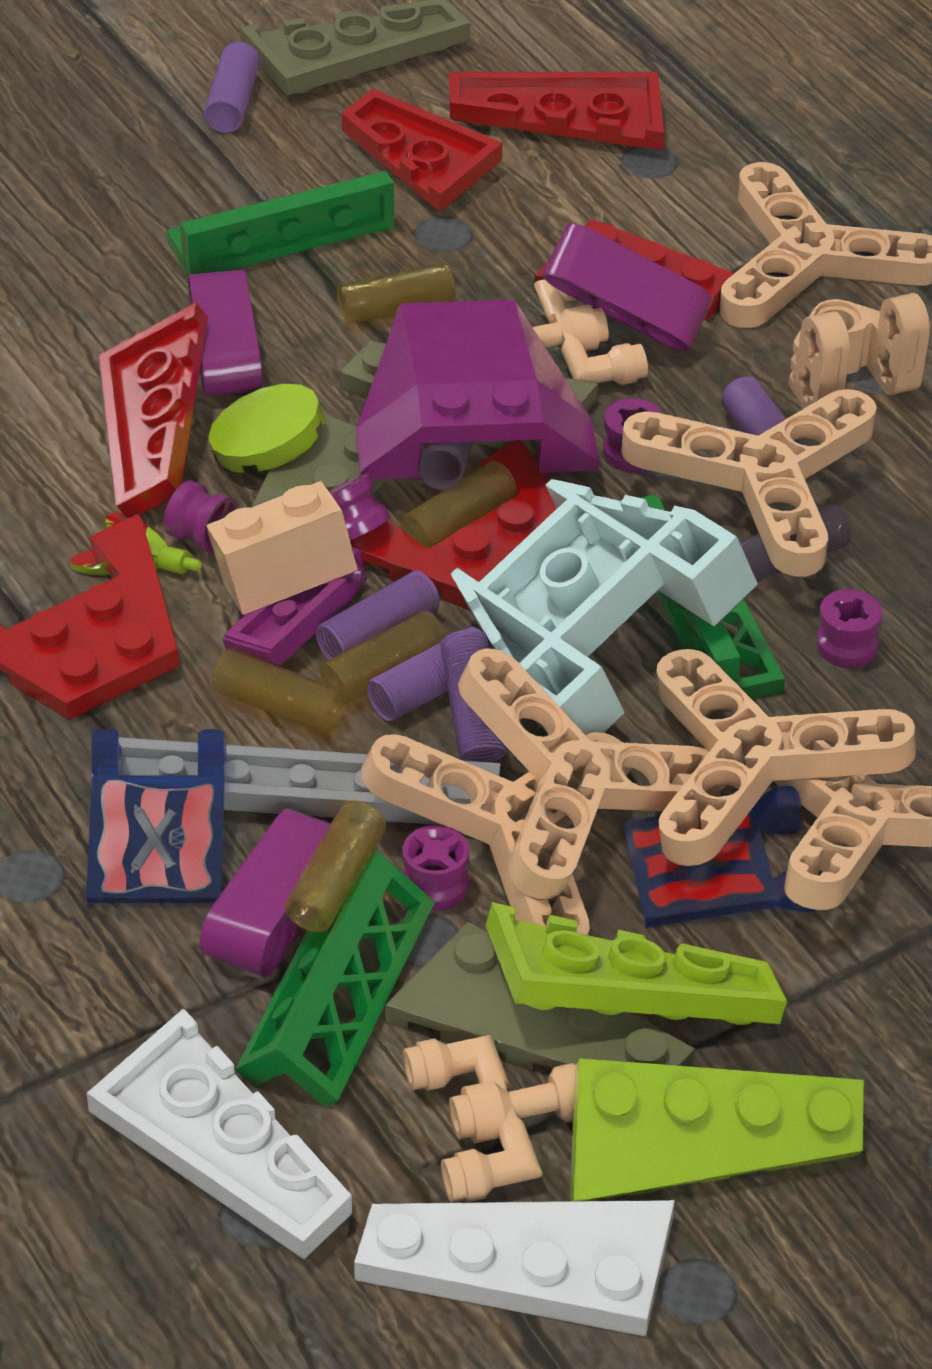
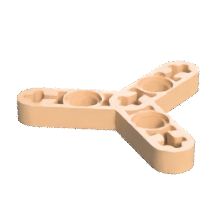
(824, 251)
(768, 466)
(504, 693)
(772, 749)
(856, 815)
(487, 817)

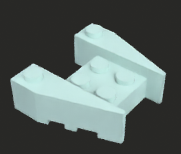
(587, 576)

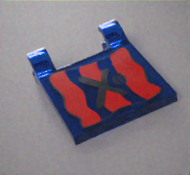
(156, 832)
(728, 883)

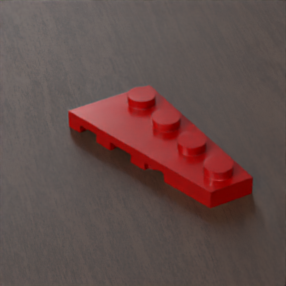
(570, 104)
(150, 407)

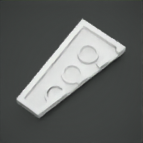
(206, 1125)
(535, 1258)

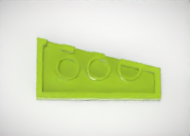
(631, 974)
(687, 1125)

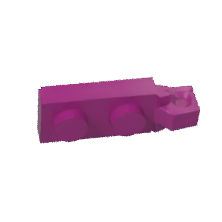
(284, 626)

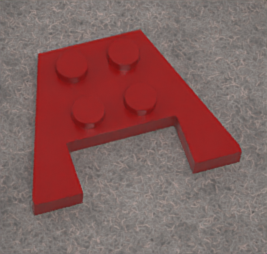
(476, 546)
(99, 639)

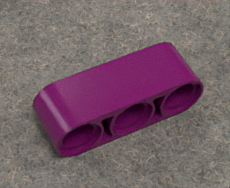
(627, 287)
(230, 346)
(249, 917)

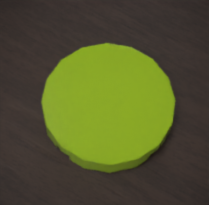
(267, 428)

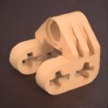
(847, 336)

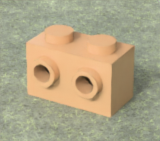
(282, 547)

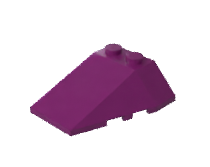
(469, 378)

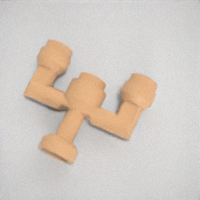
(582, 330)
(487, 1112)

